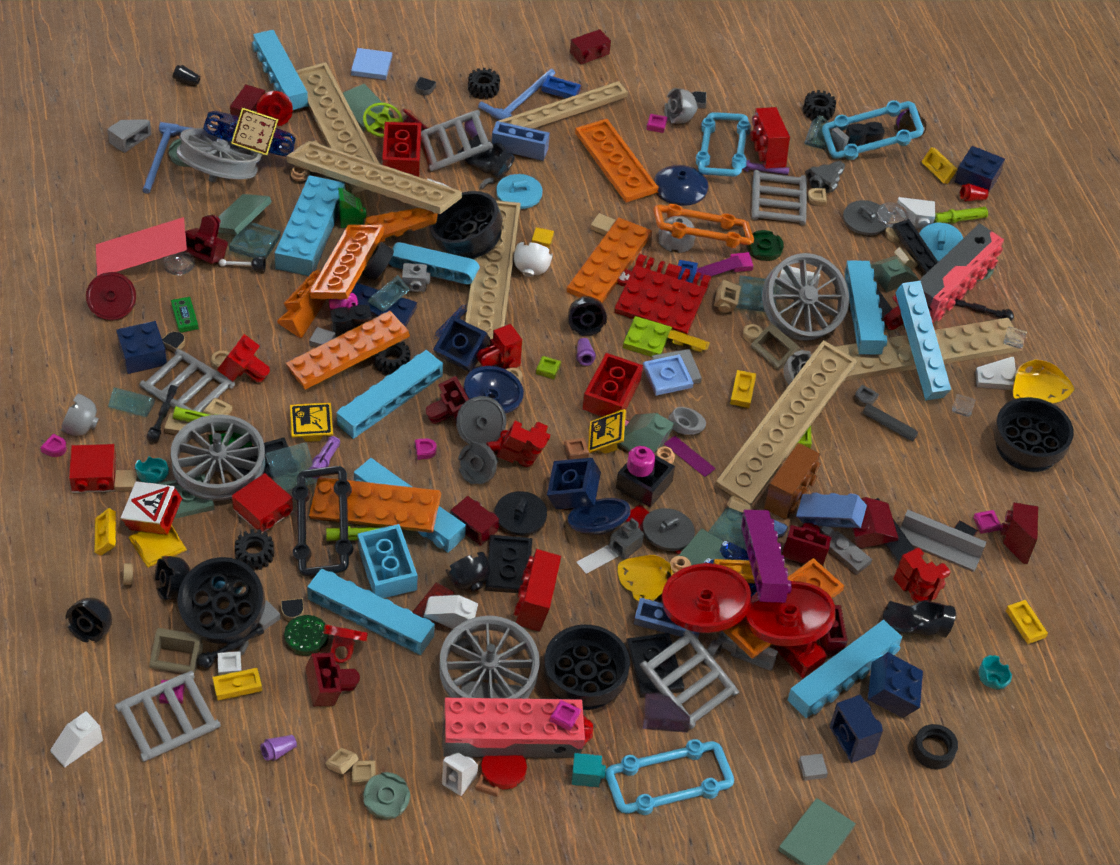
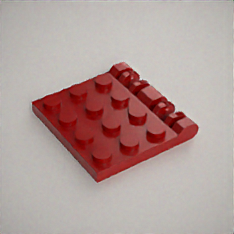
(662, 296)

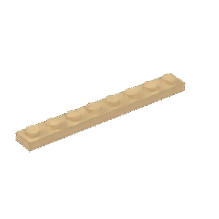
(568, 106)

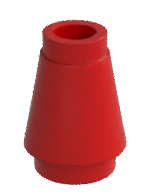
(972, 193)

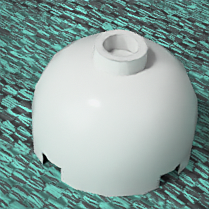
(532, 259)

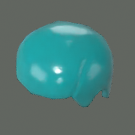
(152, 470)
(993, 673)

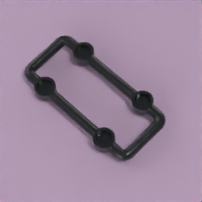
(302, 495)

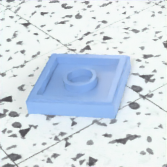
(371, 63)
(667, 374)

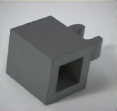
(627, 539)

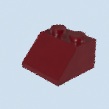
(876, 525)
(1020, 530)

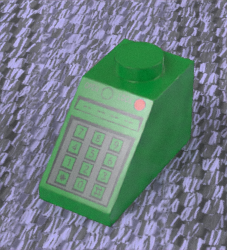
(350, 209)

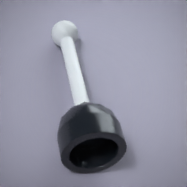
(258, 263)

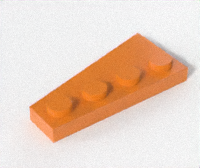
(399, 222)

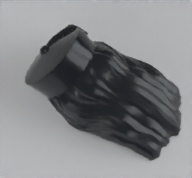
(492, 161)
(922, 618)

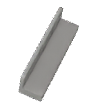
(942, 540)

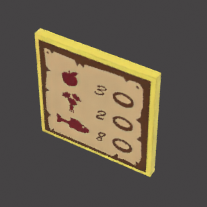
(254, 131)

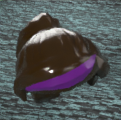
(905, 122)

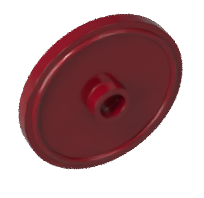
(111, 296)

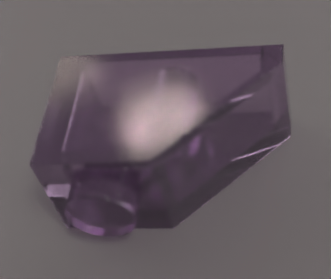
(664, 714)

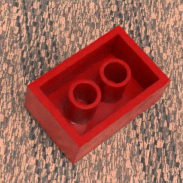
(770, 137)
(402, 147)
(612, 385)
(537, 589)

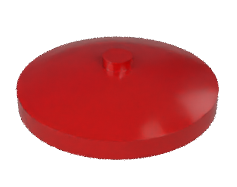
(706, 598)
(799, 621)

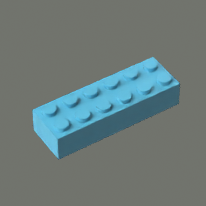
(309, 226)

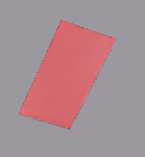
(141, 247)

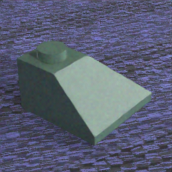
(892, 273)
(646, 430)

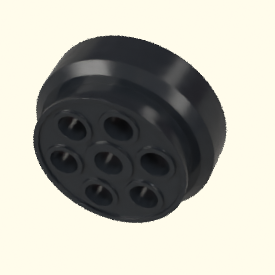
(469, 226)
(1032, 434)
(201, 582)
(596, 646)

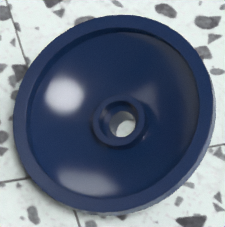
(681, 185)
(496, 384)
(601, 518)

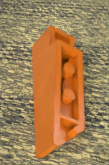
(301, 307)

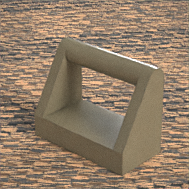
(773, 332)
(179, 642)

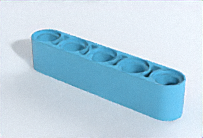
(438, 263)

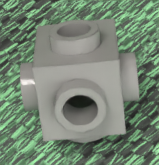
(416, 276)

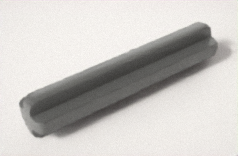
(890, 422)

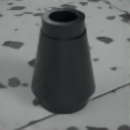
(185, 75)

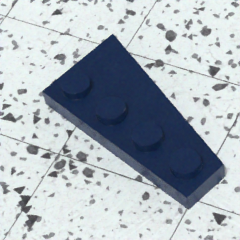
(402, 309)

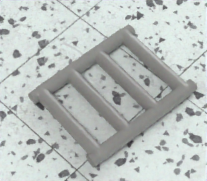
(468, 152)
(801, 193)
(194, 365)
(702, 654)
(168, 742)

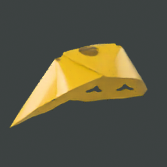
(1041, 382)
(645, 575)

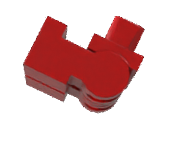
(523, 444)
(919, 578)

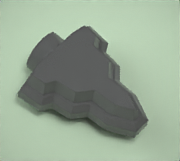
(825, 175)

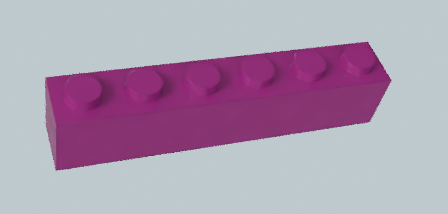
(765, 556)

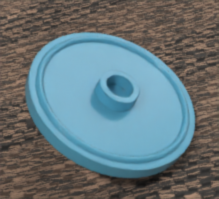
(519, 189)
(940, 238)

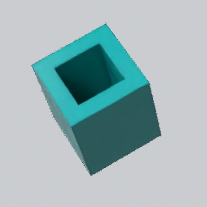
(587, 770)

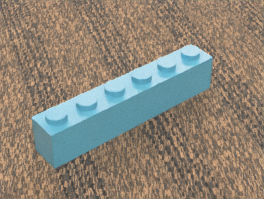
(279, 68)
(864, 307)
(923, 340)
(389, 394)
(447, 529)
(371, 611)
(843, 669)

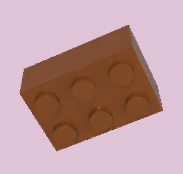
(792, 481)

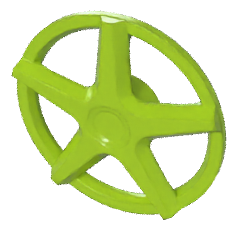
(380, 118)

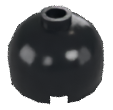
(587, 316)
(469, 572)
(170, 574)
(89, 619)

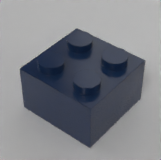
(979, 168)
(461, 343)
(141, 347)
(574, 483)
(895, 685)
(856, 728)

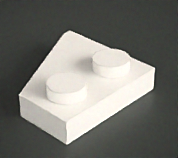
(997, 374)

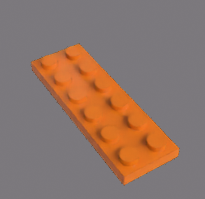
(616, 160)
(609, 260)
(347, 262)
(347, 349)
(378, 505)
(810, 573)

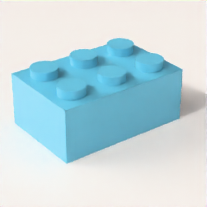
(387, 561)

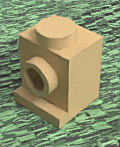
(727, 300)

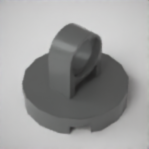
(477, 463)

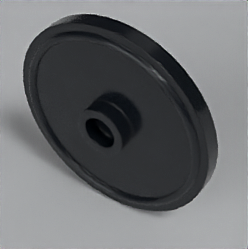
(521, 513)

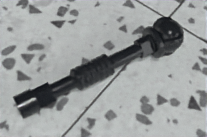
(981, 308)
(154, 432)
(207, 659)

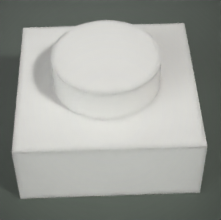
(229, 662)

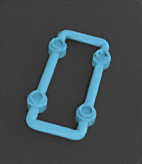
(893, 109)
(738, 159)
(645, 803)

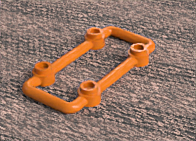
(726, 220)

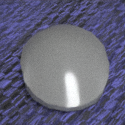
(687, 421)

